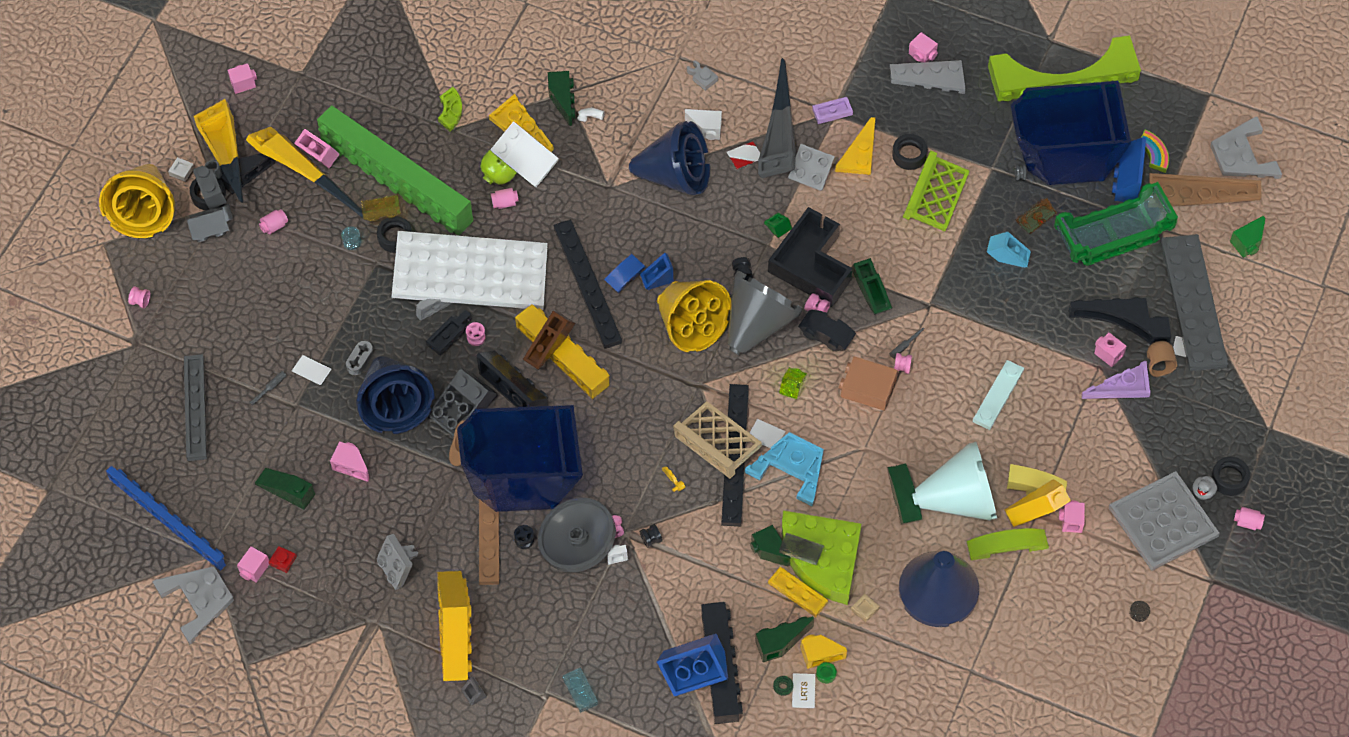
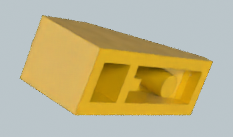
(1038, 503)

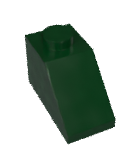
(767, 545)

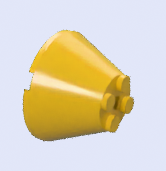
(694, 313)

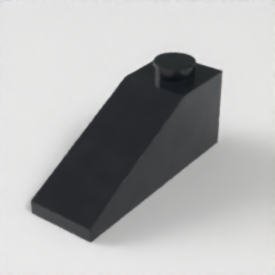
(250, 168)

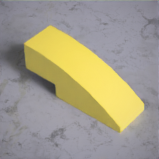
(1029, 479)

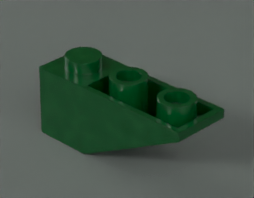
(559, 92)
(779, 640)

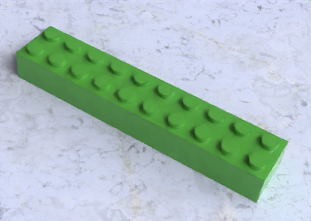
(395, 171)

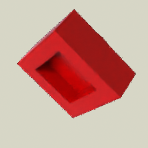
(282, 559)

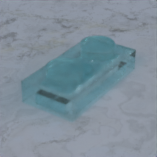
(580, 690)

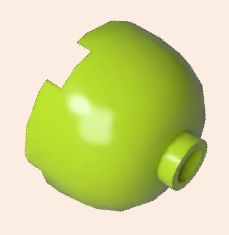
(496, 169)

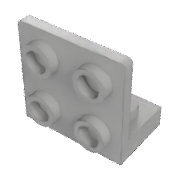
(812, 167)

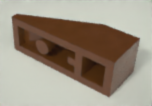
(549, 339)

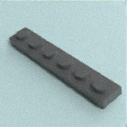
(195, 407)

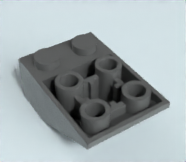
(460, 399)

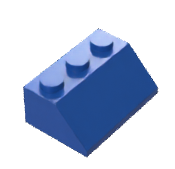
(1129, 171)
(694, 665)

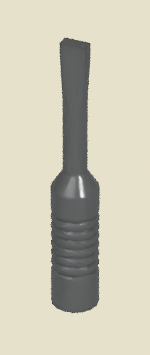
(902, 346)
(271, 385)

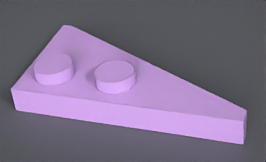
(1129, 384)

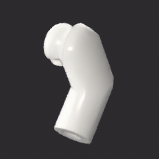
(592, 112)

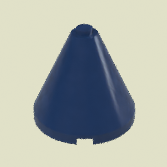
(675, 160)
(394, 396)
(938, 588)

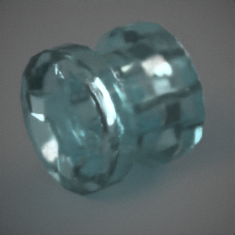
(349, 242)

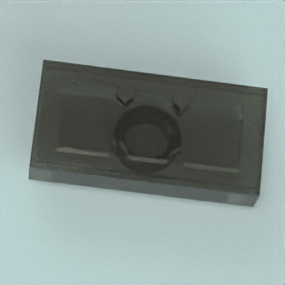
(801, 549)

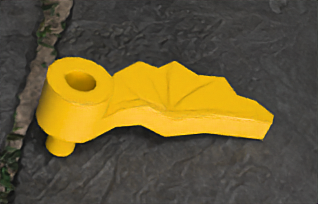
(678, 485)

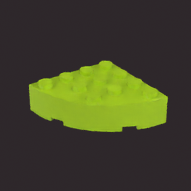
(836, 565)

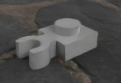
(702, 76)

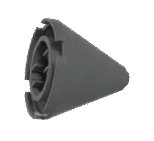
(756, 313)

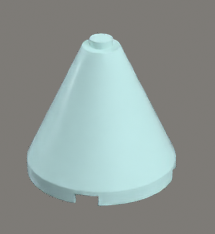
(958, 487)

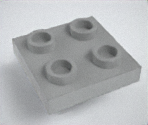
(396, 560)

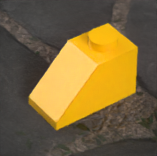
(821, 649)

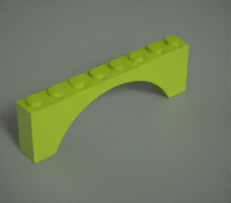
(1116, 64)

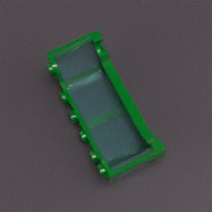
(1117, 227)

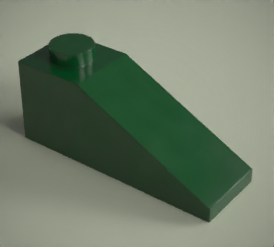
(286, 487)

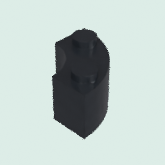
(832, 333)

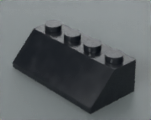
(509, 381)

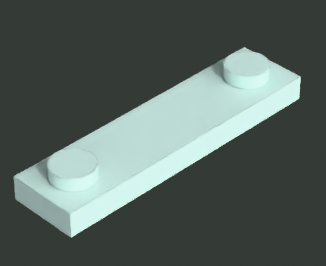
(998, 395)

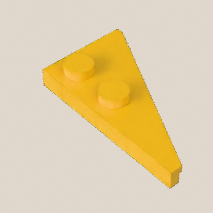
(859, 154)

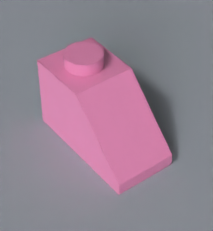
(349, 461)

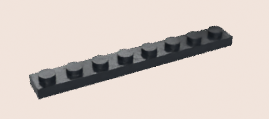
(587, 284)
(734, 486)

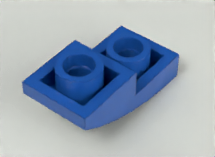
(624, 273)

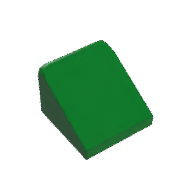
(778, 224)

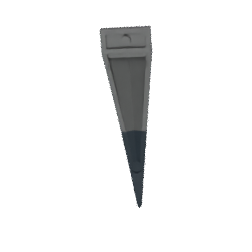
(779, 144)

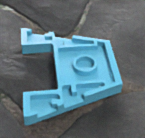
(795, 458)

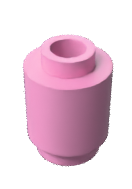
(504, 198)
(273, 221)
(1249, 518)

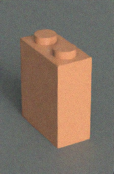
(868, 383)

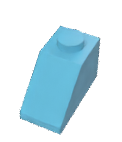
(1008, 250)

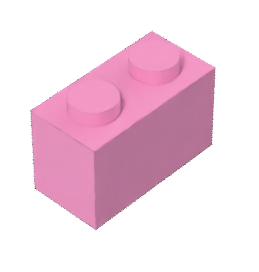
(316, 148)

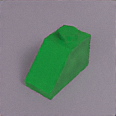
(1248, 238)

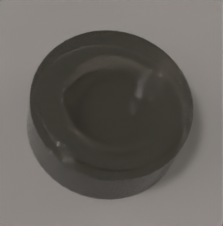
(1139, 611)

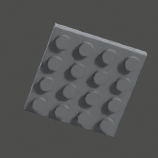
(1163, 520)

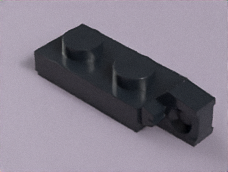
(449, 332)

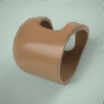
(1160, 352)

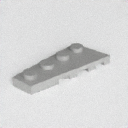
(943, 75)

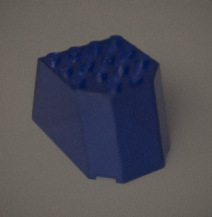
(1071, 131)
(520, 456)

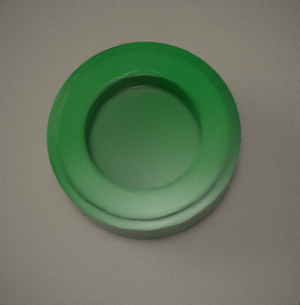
(826, 672)

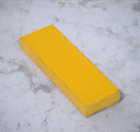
(798, 591)

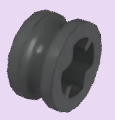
(1020, 172)

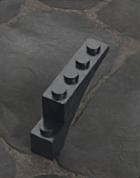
(1127, 313)

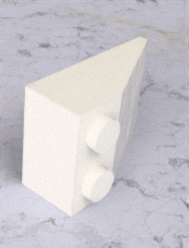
(524, 154)

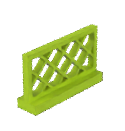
(921, 186)

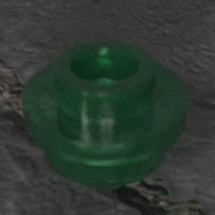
(783, 680)

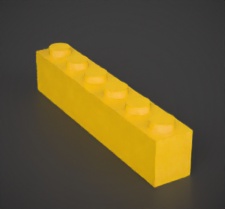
(568, 356)

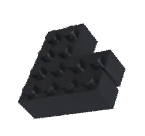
(804, 261)

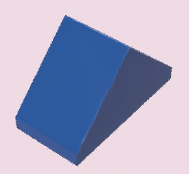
(658, 273)

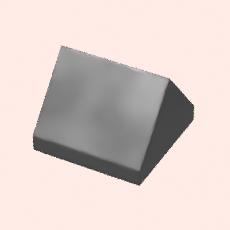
(473, 691)

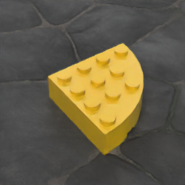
(454, 625)

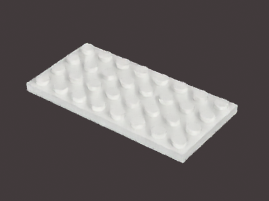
(469, 270)

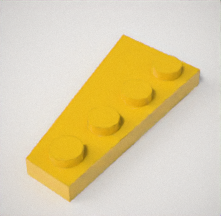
(512, 111)

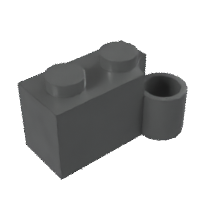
(209, 184)
(209, 222)

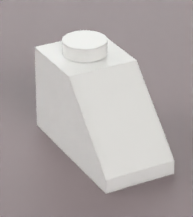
(707, 121)

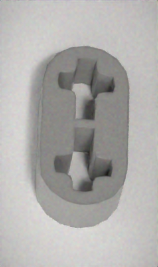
(362, 359)

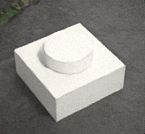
(181, 169)
(617, 554)

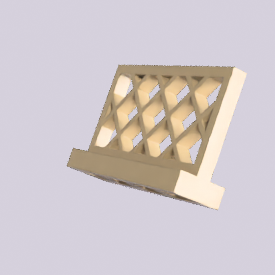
(703, 446)

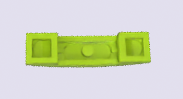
(1006, 541)

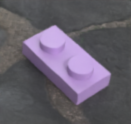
(832, 110)

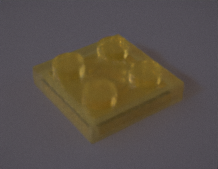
(380, 207)

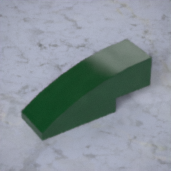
(871, 286)
(902, 491)

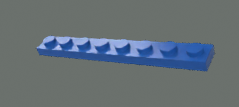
(161, 513)

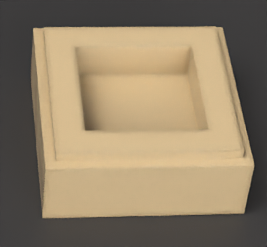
(865, 608)

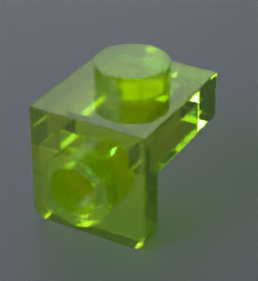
(792, 382)

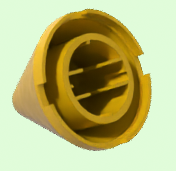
(137, 202)

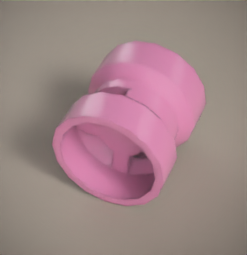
(816, 303)

